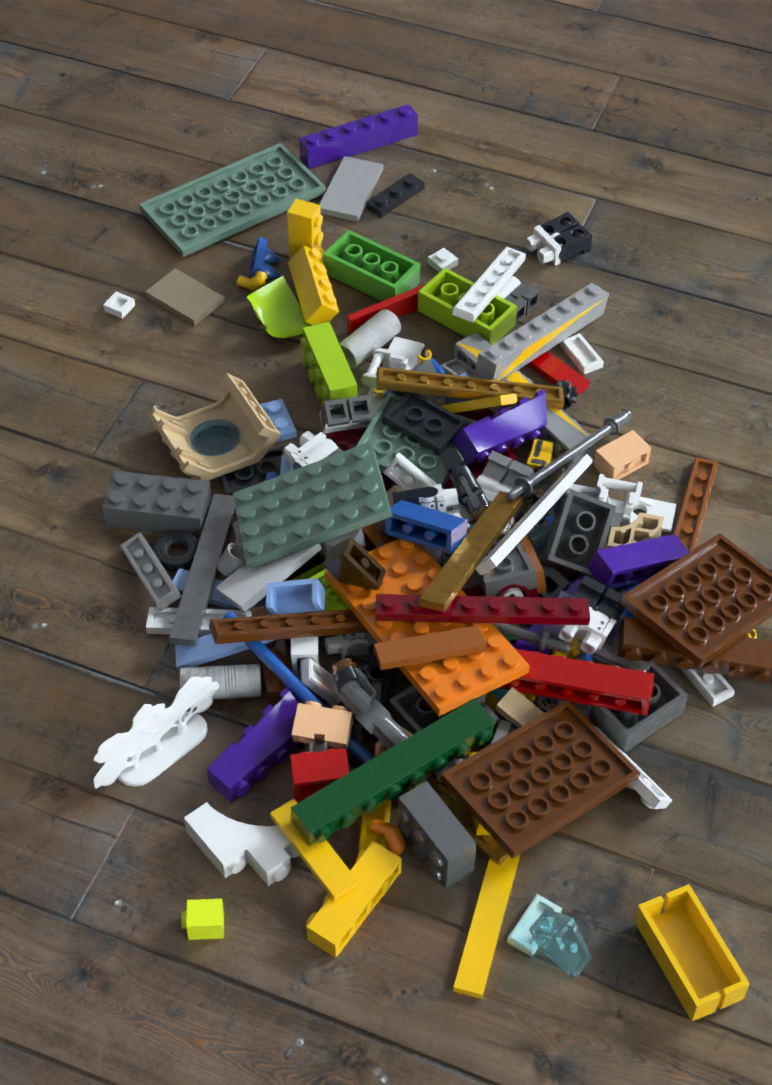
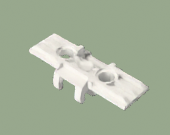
(400, 355)
(624, 509)

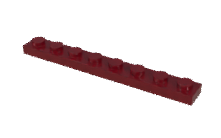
(486, 610)

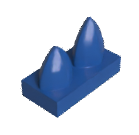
(260, 257)

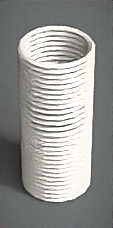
(369, 336)
(246, 681)

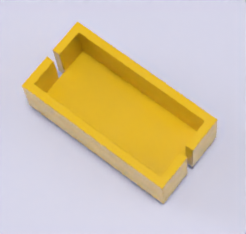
(691, 952)

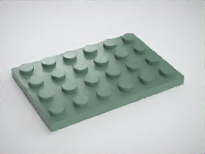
(311, 505)

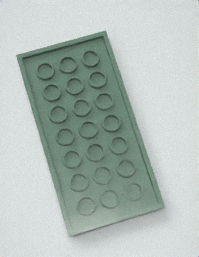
(231, 199)

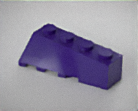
(503, 429)
(257, 750)

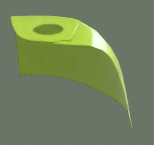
(278, 309)

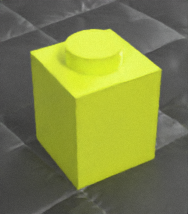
(204, 919)

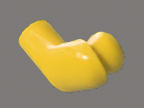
(254, 283)

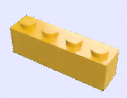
(313, 286)
(340, 919)

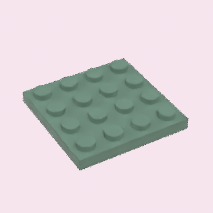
(389, 443)

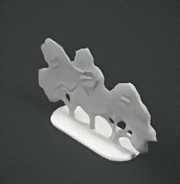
(157, 737)

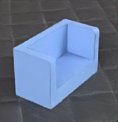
(295, 596)

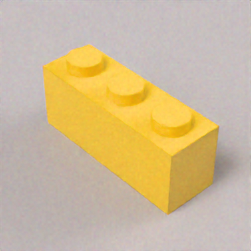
(304, 226)

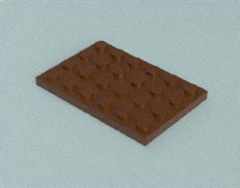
(704, 599)
(539, 778)

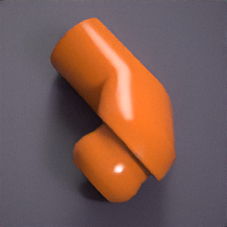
(392, 835)

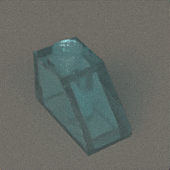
(561, 941)

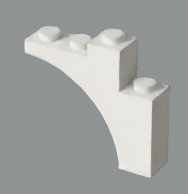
(235, 844)

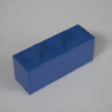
(426, 526)

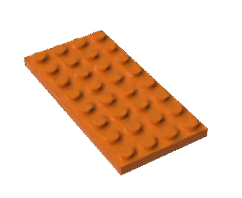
(444, 681)

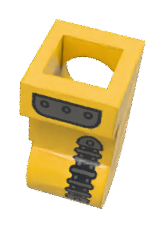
(540, 453)

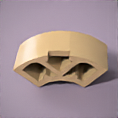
(643, 528)

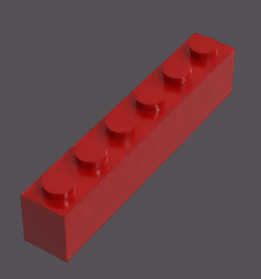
(585, 682)

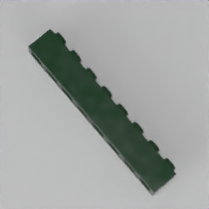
(391, 772)

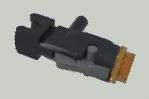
(465, 483)
(345, 672)

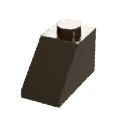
(354, 565)

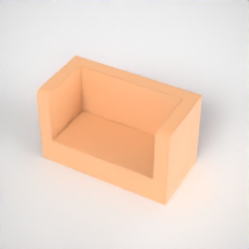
(622, 456)

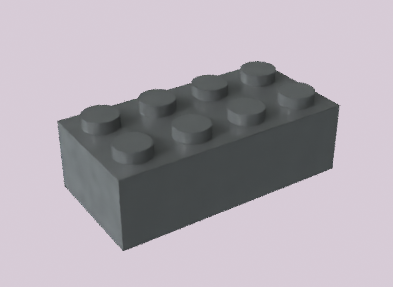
(156, 503)

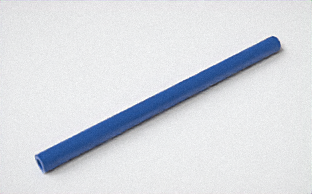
(298, 688)

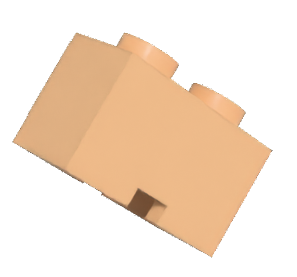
(323, 724)

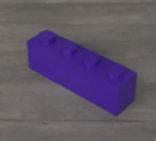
(635, 561)

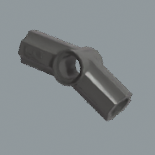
(372, 715)

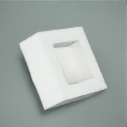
(442, 259)
(119, 305)

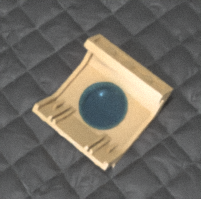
(218, 436)

